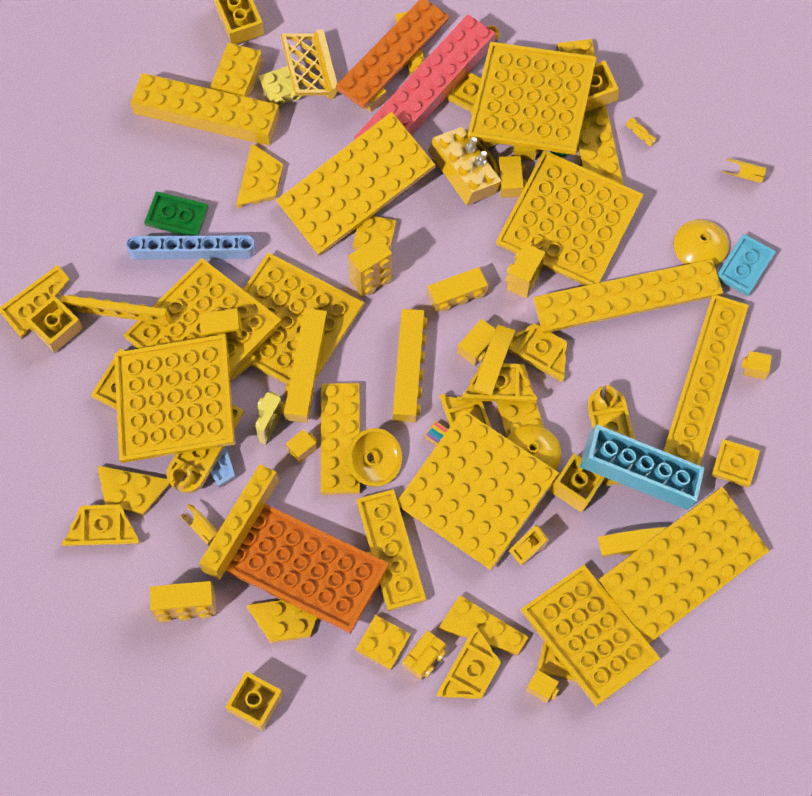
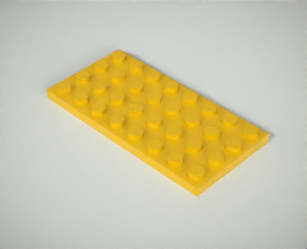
(355, 183)
(684, 565)

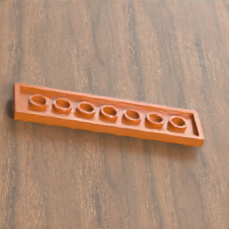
(392, 53)

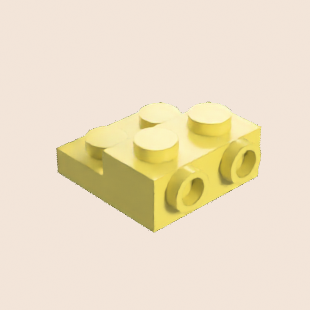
(278, 86)
(270, 414)

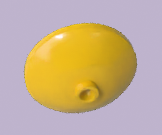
(692, 249)
(546, 444)
(384, 453)

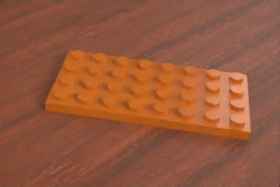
(308, 568)

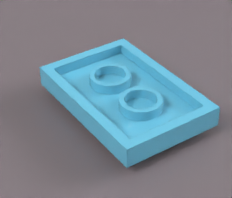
(745, 264)

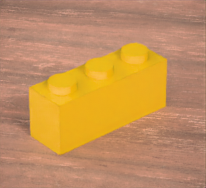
(457, 289)

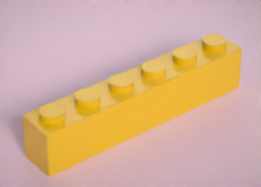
(305, 365)
(408, 365)
(239, 522)

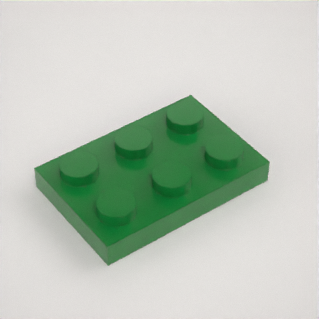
(176, 214)

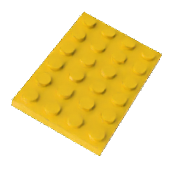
(590, 635)

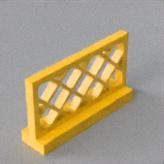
(322, 63)

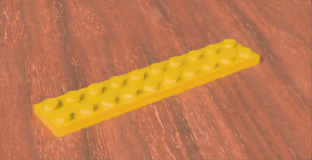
(596, 139)
(627, 296)
(705, 379)

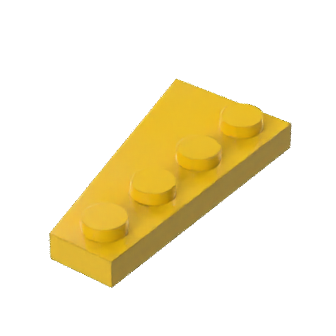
(498, 634)

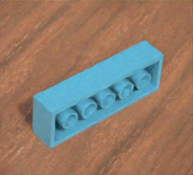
(642, 467)

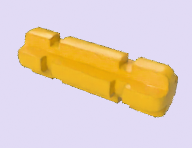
(641, 132)

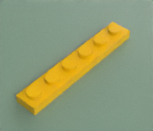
(118, 310)

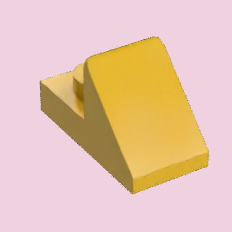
(529, 545)

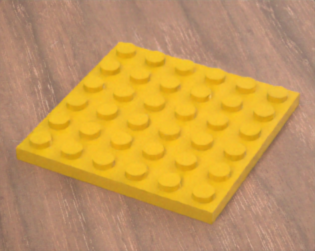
(532, 98)
(571, 218)
(286, 293)
(195, 294)
(173, 398)
(477, 489)

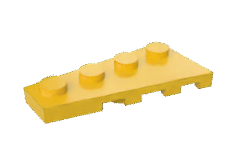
(32, 298)

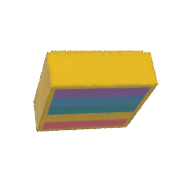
(435, 433)

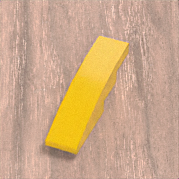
(626, 542)

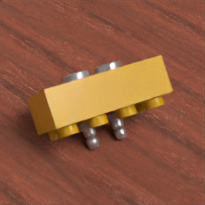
(466, 165)

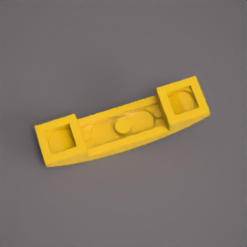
(494, 360)

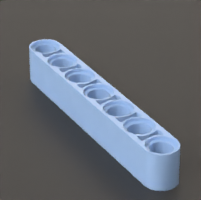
(182, 243)

